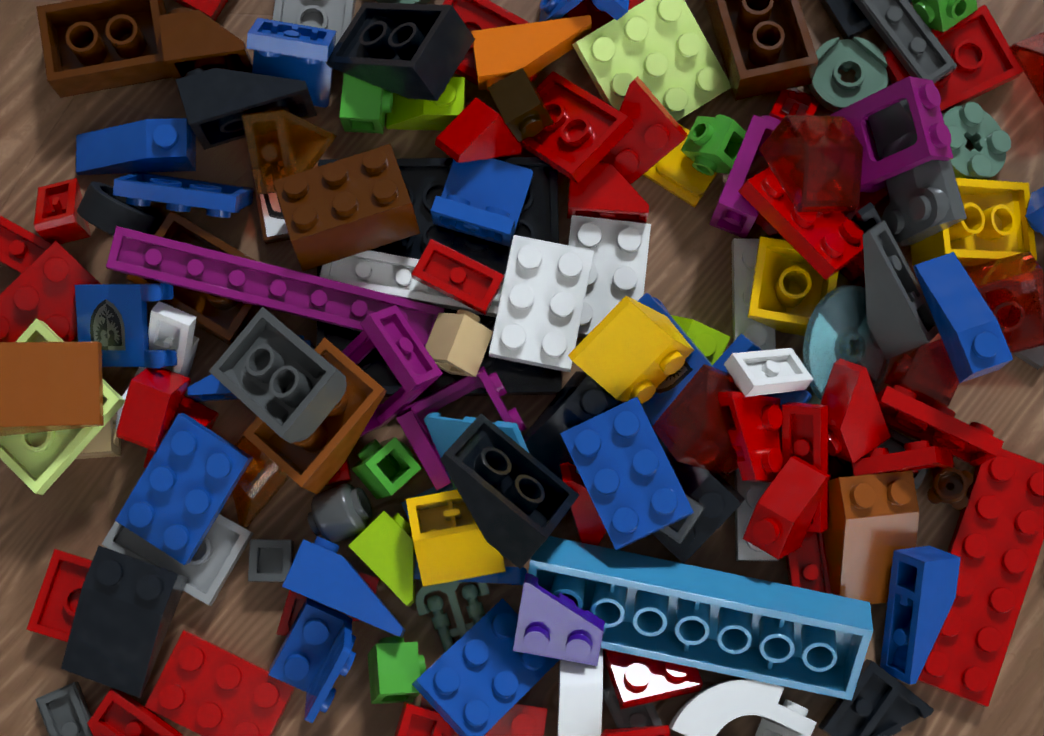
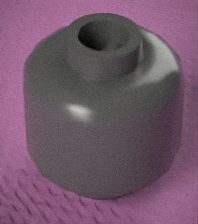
(340, 512)

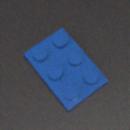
(183, 193)
(627, 473)
(183, 488)
(482, 674)

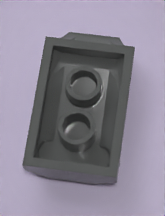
(919, 199)
(280, 377)

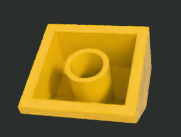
(785, 287)
(632, 351)

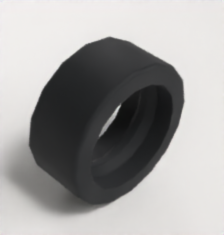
(108, 211)

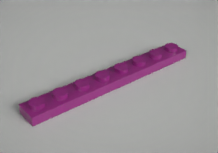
(258, 282)

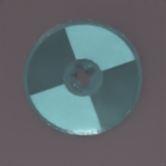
(841, 331)

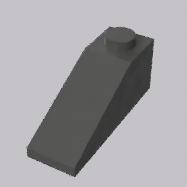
(894, 300)

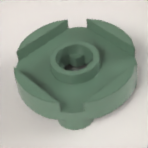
(846, 55)
(986, 136)

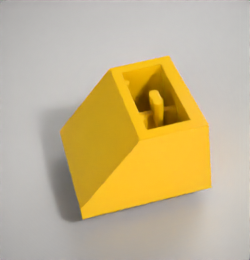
(449, 540)

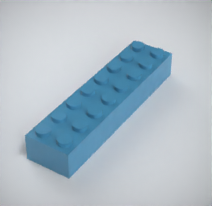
(712, 617)

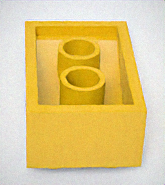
(992, 229)

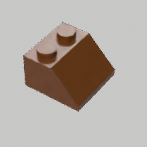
(197, 41)

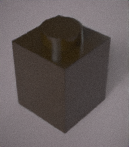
(520, 105)

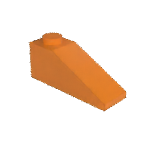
(524, 46)

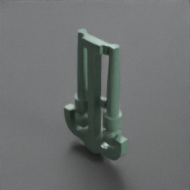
(441, 620)

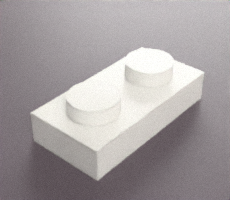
(768, 372)

